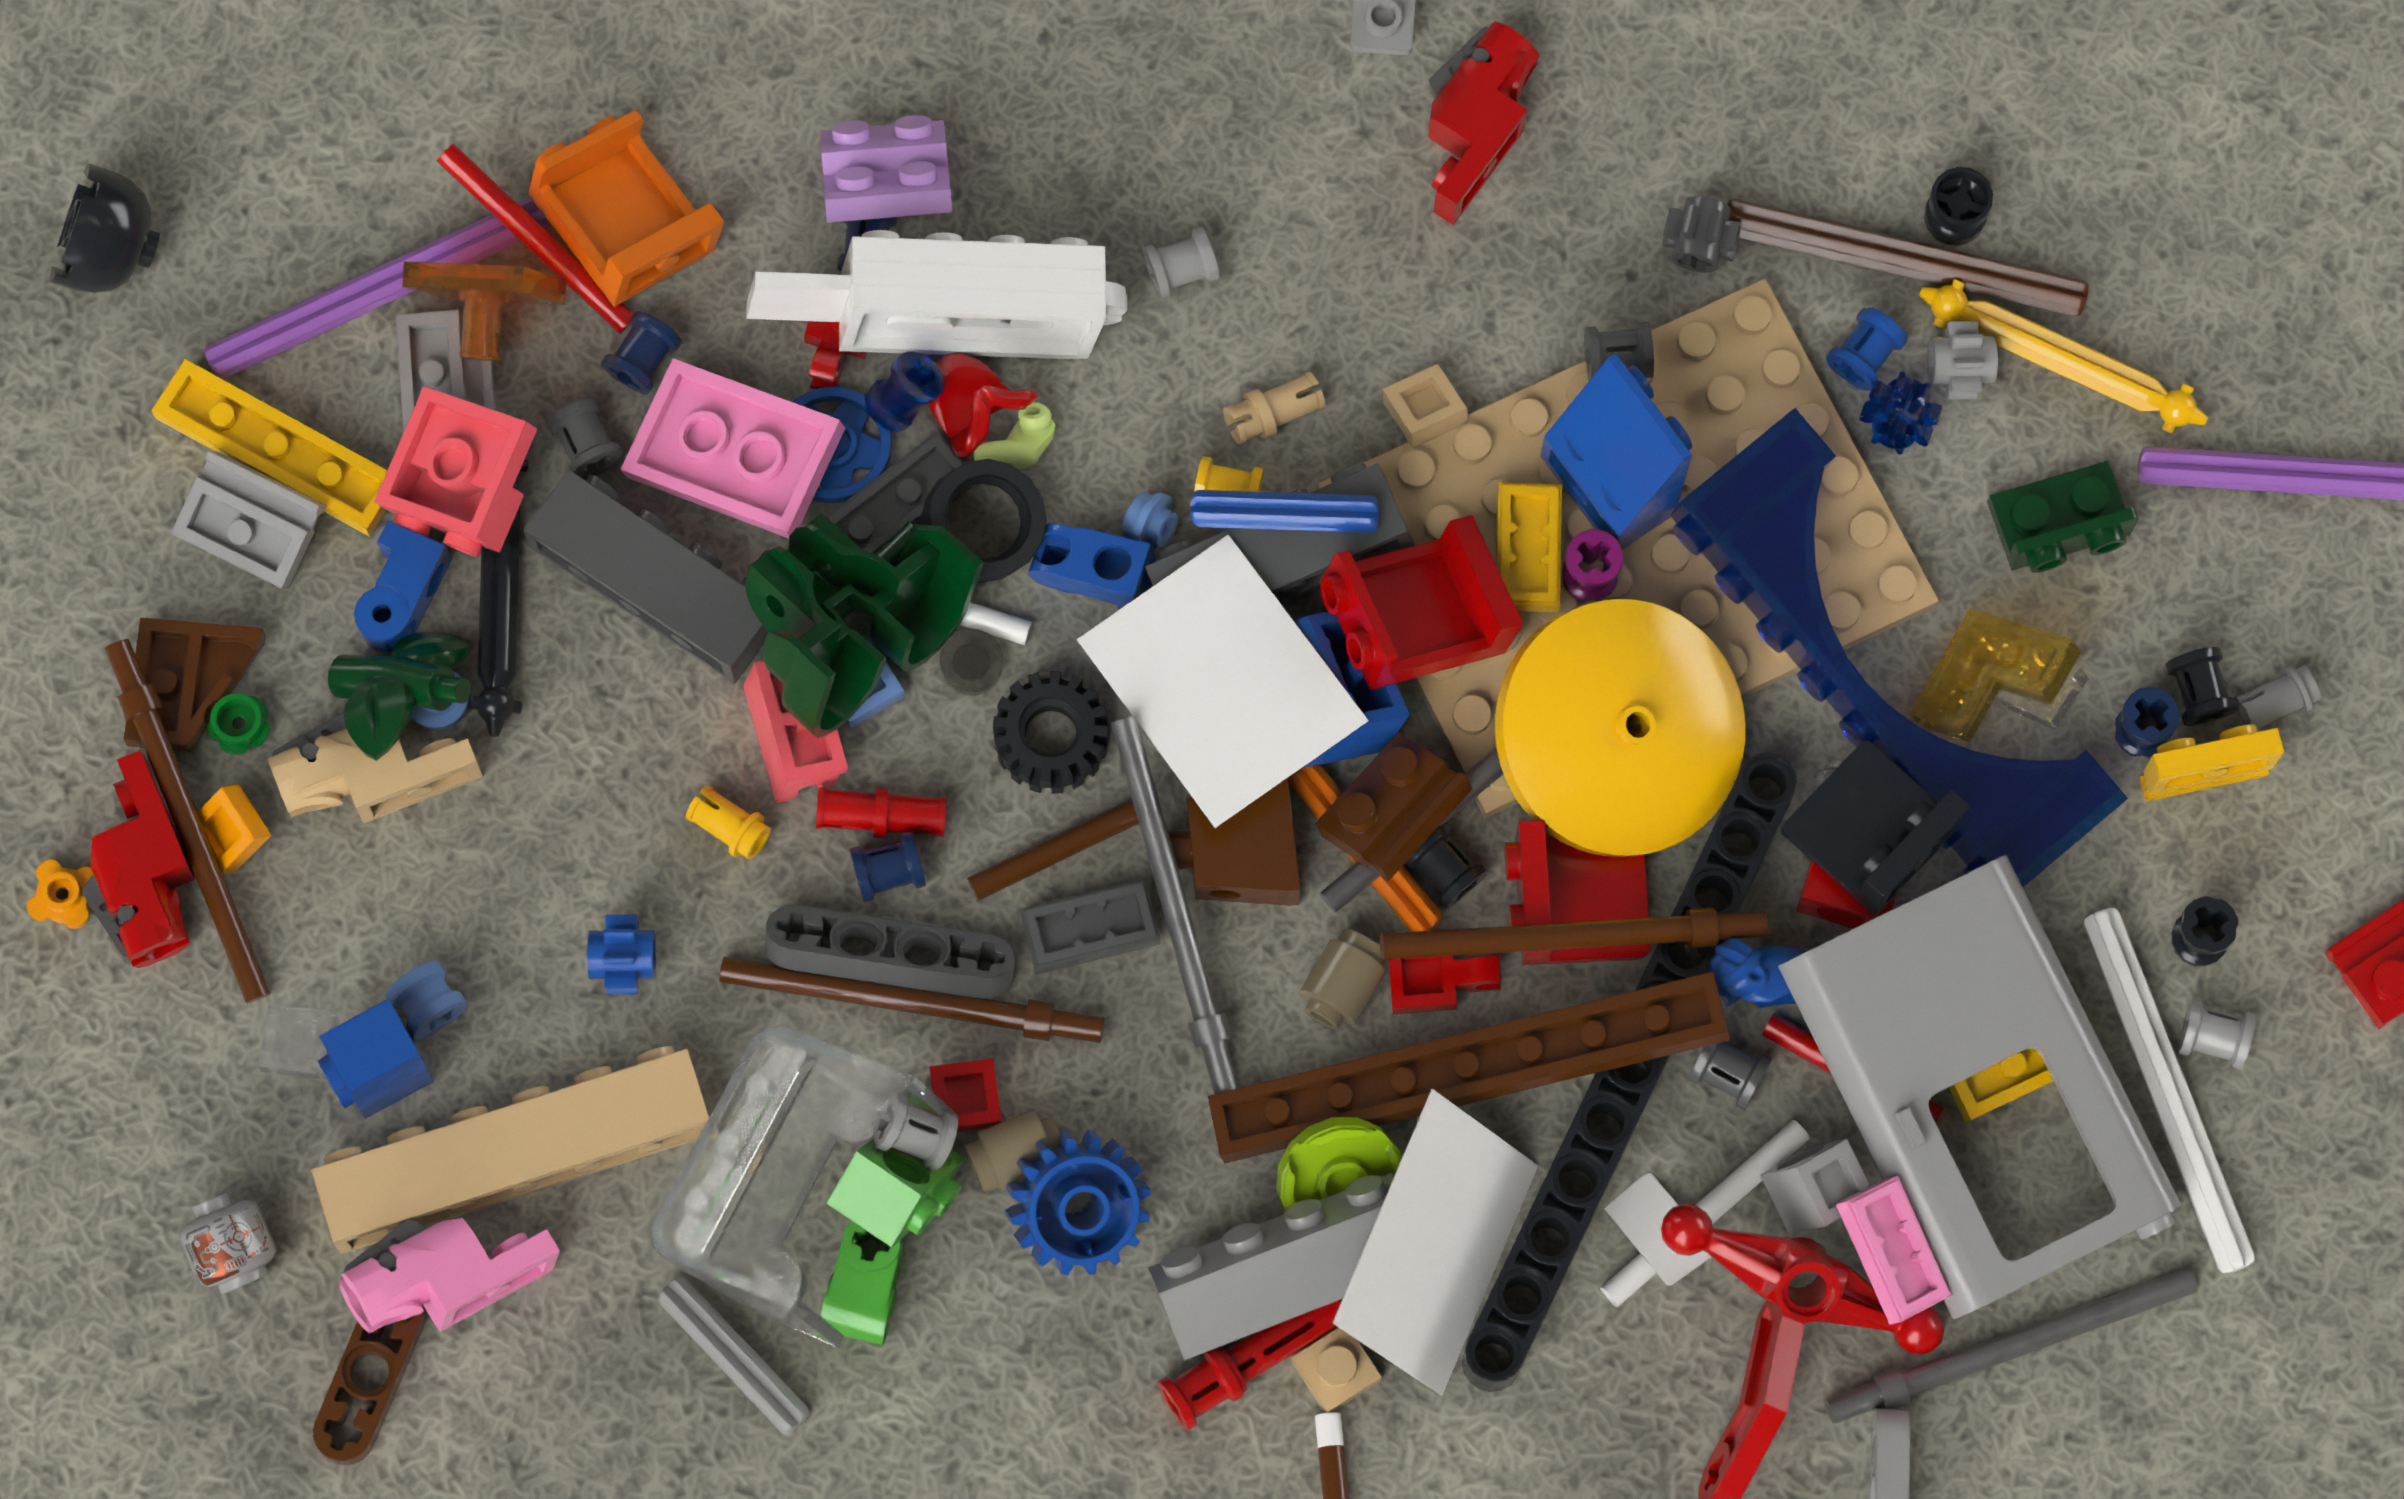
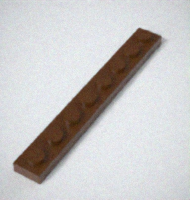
(1474, 1065)

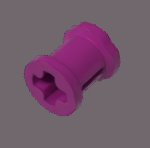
(1589, 547)

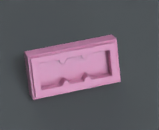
(1893, 1250)

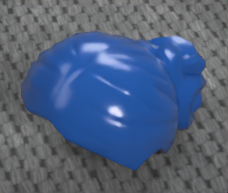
(1752, 972)

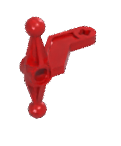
(1834, 1296)

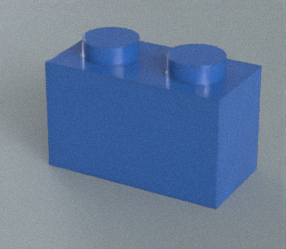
(372, 1060)

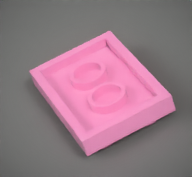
(732, 448)

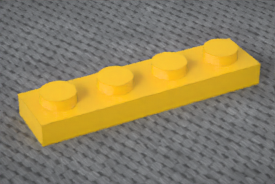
(272, 444)

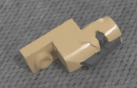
(328, 765)

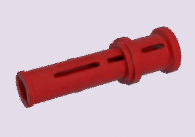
(1226, 1372)

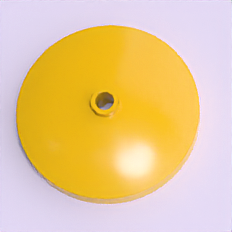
(1568, 737)

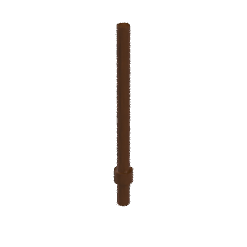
(141, 705)
(1698, 928)
(1036, 1019)

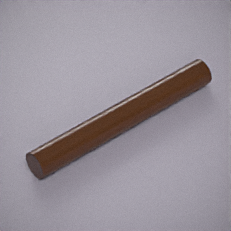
(1053, 850)

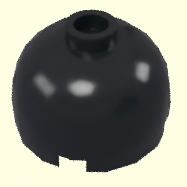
(105, 234)

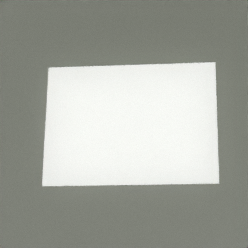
(1222, 680)
(1435, 1243)

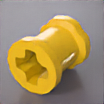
(1226, 478)

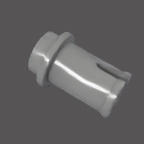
(2279, 697)

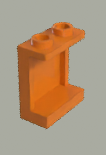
(621, 209)

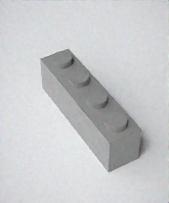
(1268, 1269)

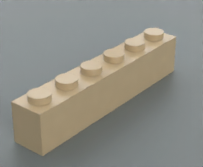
(513, 1149)

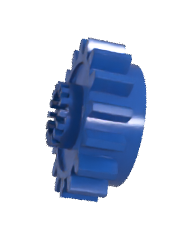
(1059, 1175)

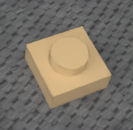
(1425, 405)
(1336, 1369)

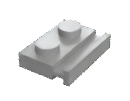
(431, 358)
(248, 519)

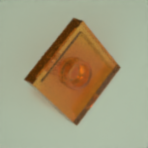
(484, 293)

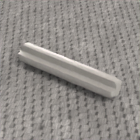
(733, 1355)

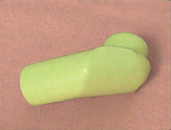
(1025, 441)

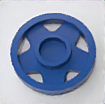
(854, 449)

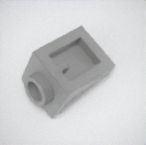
(1382, 26)

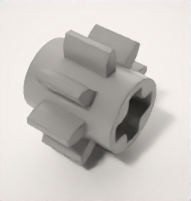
(1962, 360)

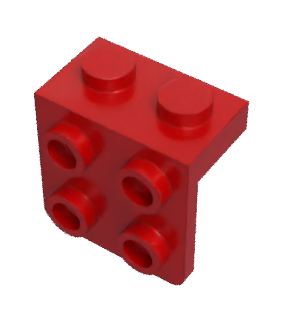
(1573, 886)

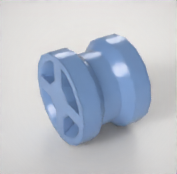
(426, 999)

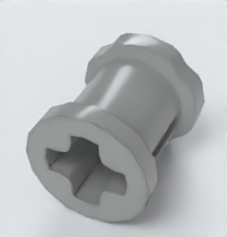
(1180, 262)
(2217, 1033)
(915, 1132)

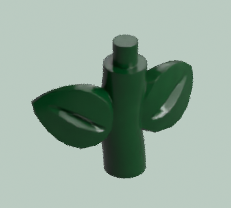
(388, 688)

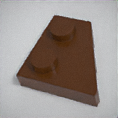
(191, 672)

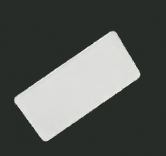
(1640, 1217)

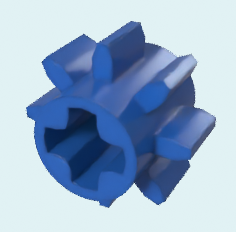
(621, 954)

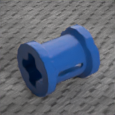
(1866, 348)

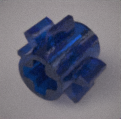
(1901, 413)

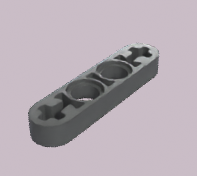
(891, 942)

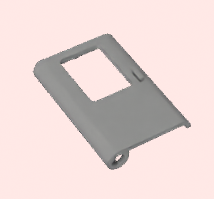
(1937, 1000)

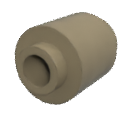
(1343, 979)
(1001, 1146)

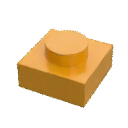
(232, 827)

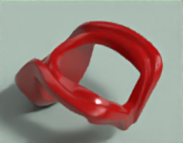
(970, 398)

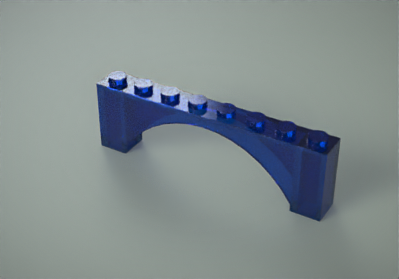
(1759, 535)

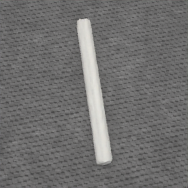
(2169, 1091)

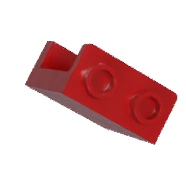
(1421, 606)

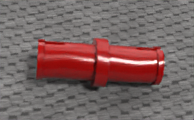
(880, 812)

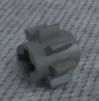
(1701, 234)

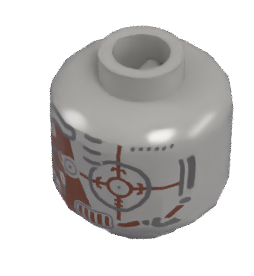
(227, 1243)

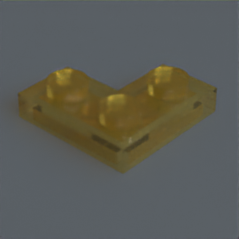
(1988, 657)

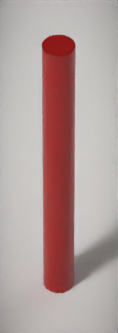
(532, 235)

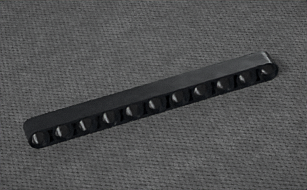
(1620, 1099)

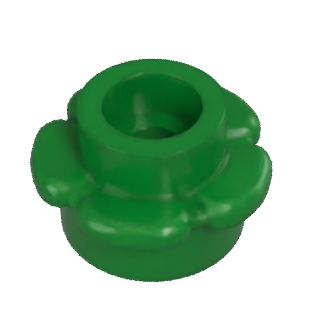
(236, 707)

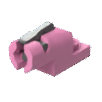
(440, 1270)

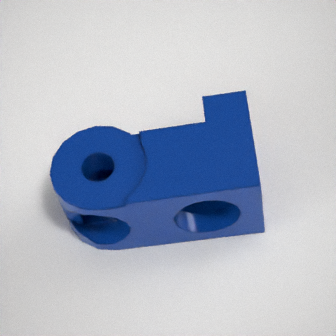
(1092, 564)
(403, 588)

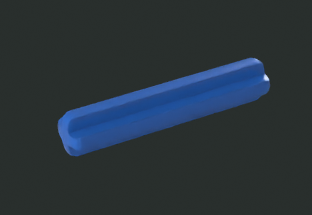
(1285, 511)

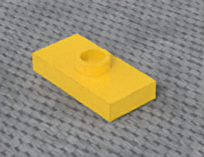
(1530, 544)

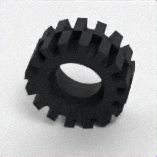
(1042, 696)

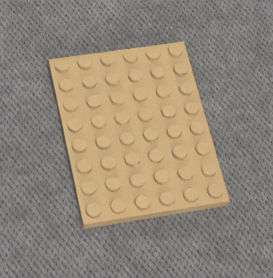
(1727, 381)

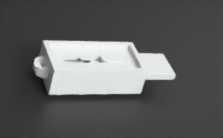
(953, 296)

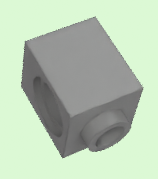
(1812, 1184)

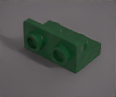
(2062, 517)

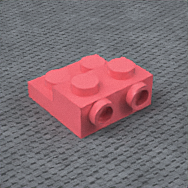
(457, 472)

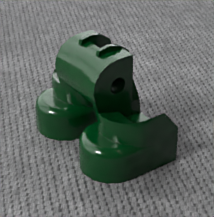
(808, 645)

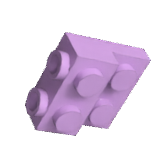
(885, 169)

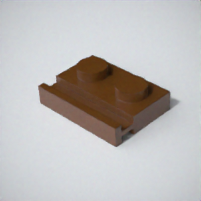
(1393, 806)

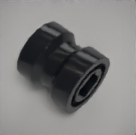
(1963, 193)

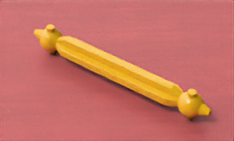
(2066, 356)

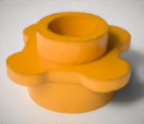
(45, 904)

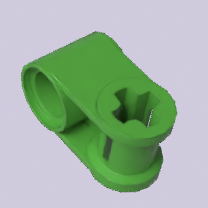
(862, 1291)

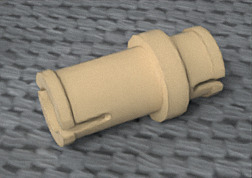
(1273, 408)

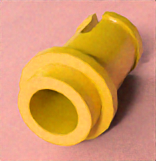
(729, 823)

